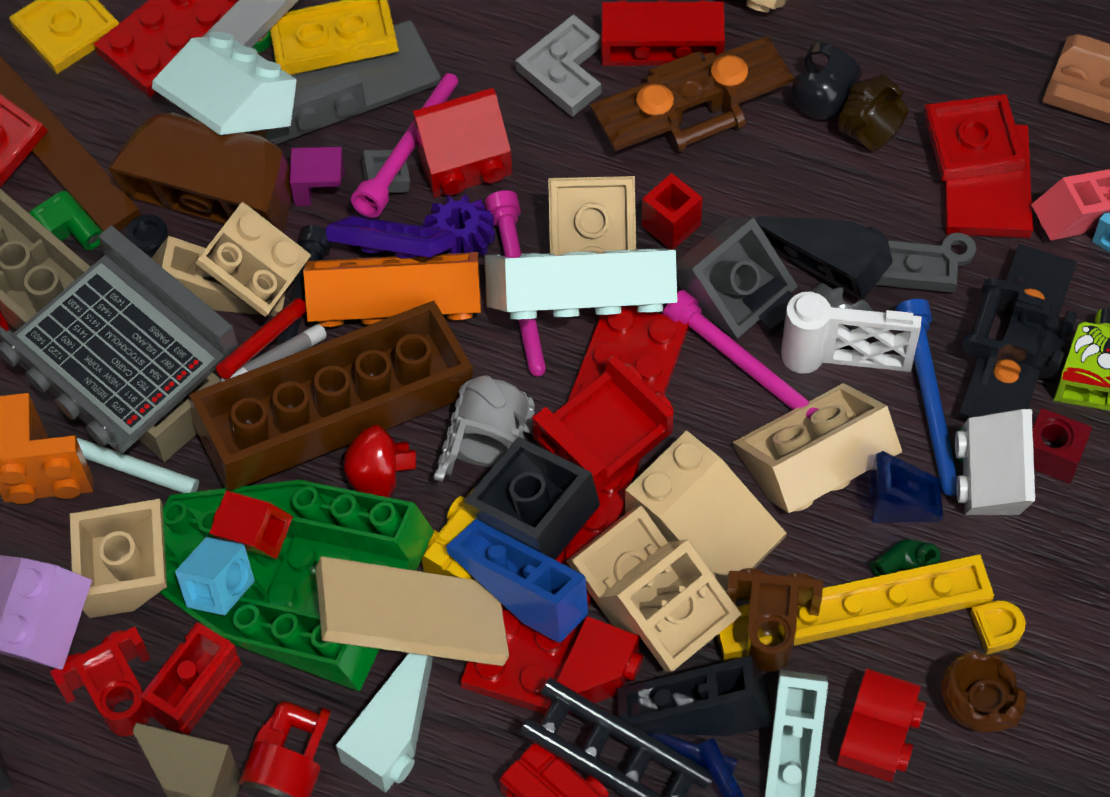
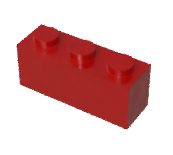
(660, 31)

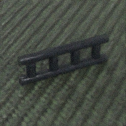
(607, 723)

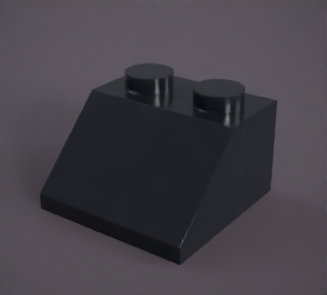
(535, 498)

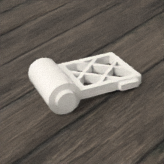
(817, 332)

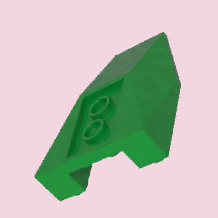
(282, 606)

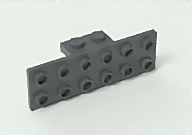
(359, 86)

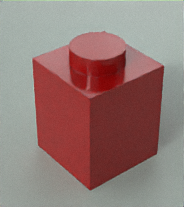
(672, 211)
(251, 523)

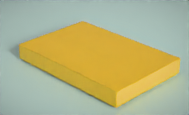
(333, 35)

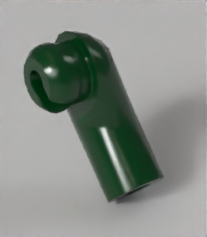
(906, 556)

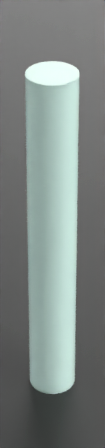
(138, 468)

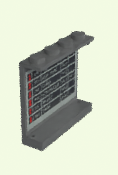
(120, 344)

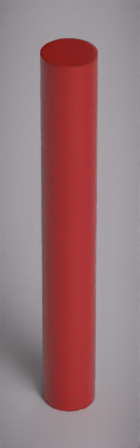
(261, 338)

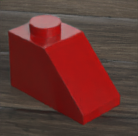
(601, 661)

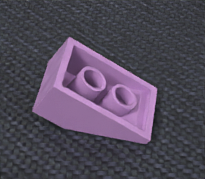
(39, 610)

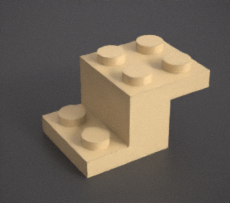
(654, 588)

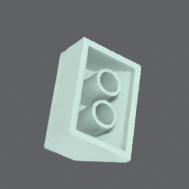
(228, 85)

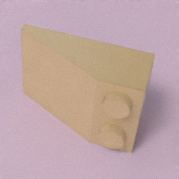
(702, 500)

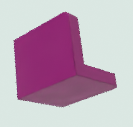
(314, 169)

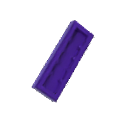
(383, 235)

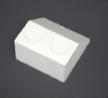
(996, 463)

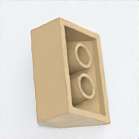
(807, 458)

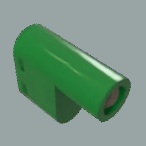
(66, 217)

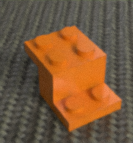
(32, 462)

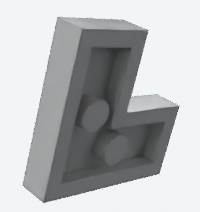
(555, 63)

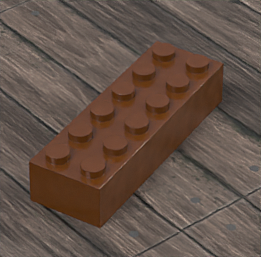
(329, 395)

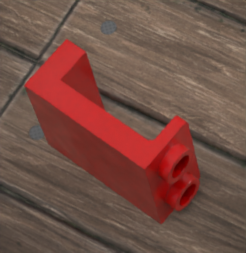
(607, 423)

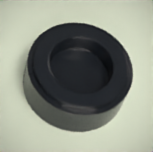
(147, 233)

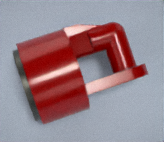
(278, 770)

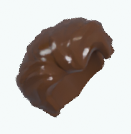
(982, 693)

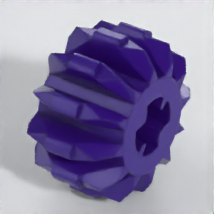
(468, 220)

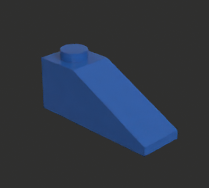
(523, 579)

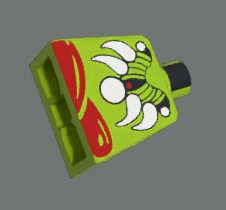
(1087, 367)

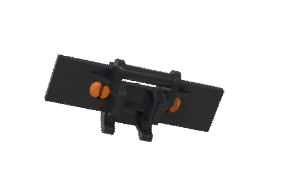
(1034, 338)

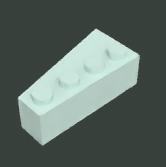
(581, 281)

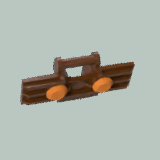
(686, 82)

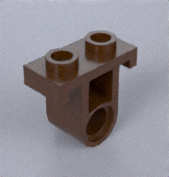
(773, 611)

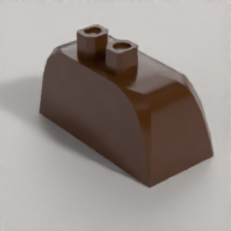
(203, 174)

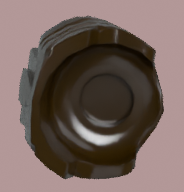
(873, 112)

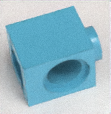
(215, 576)

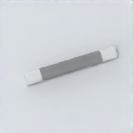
(294, 345)

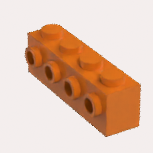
(391, 285)

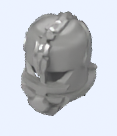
(485, 423)

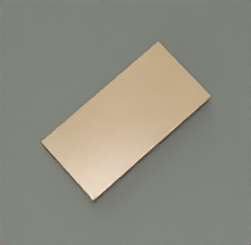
(409, 612)

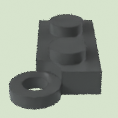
(927, 265)

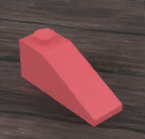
(1074, 204)

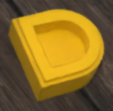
(998, 625)

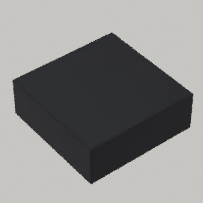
(774, 316)

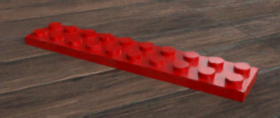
(653, 347)

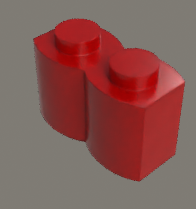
(880, 726)

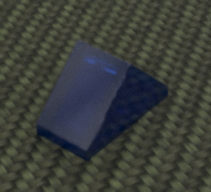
(903, 492)

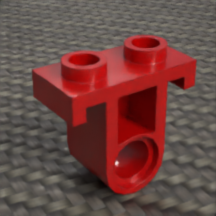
(108, 679)

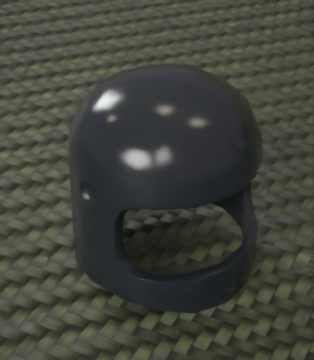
(825, 92)

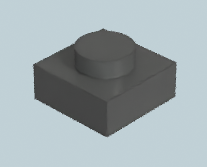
(373, 161)

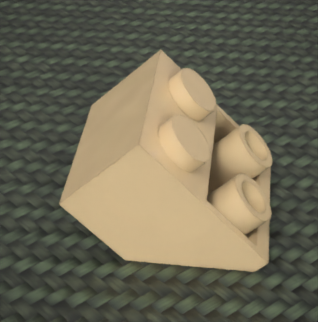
(253, 259)

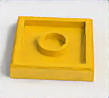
(63, 29)

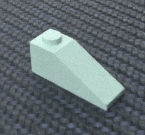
(387, 731)
(796, 734)

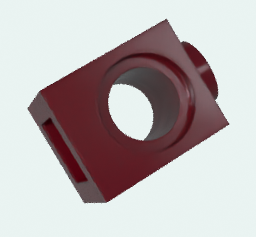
(1068, 434)

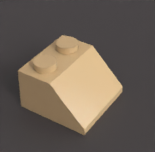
(121, 554)

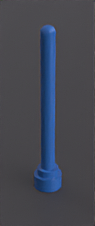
(931, 397)

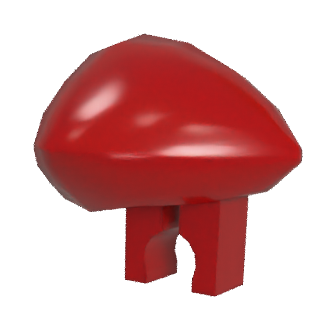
(374, 459)

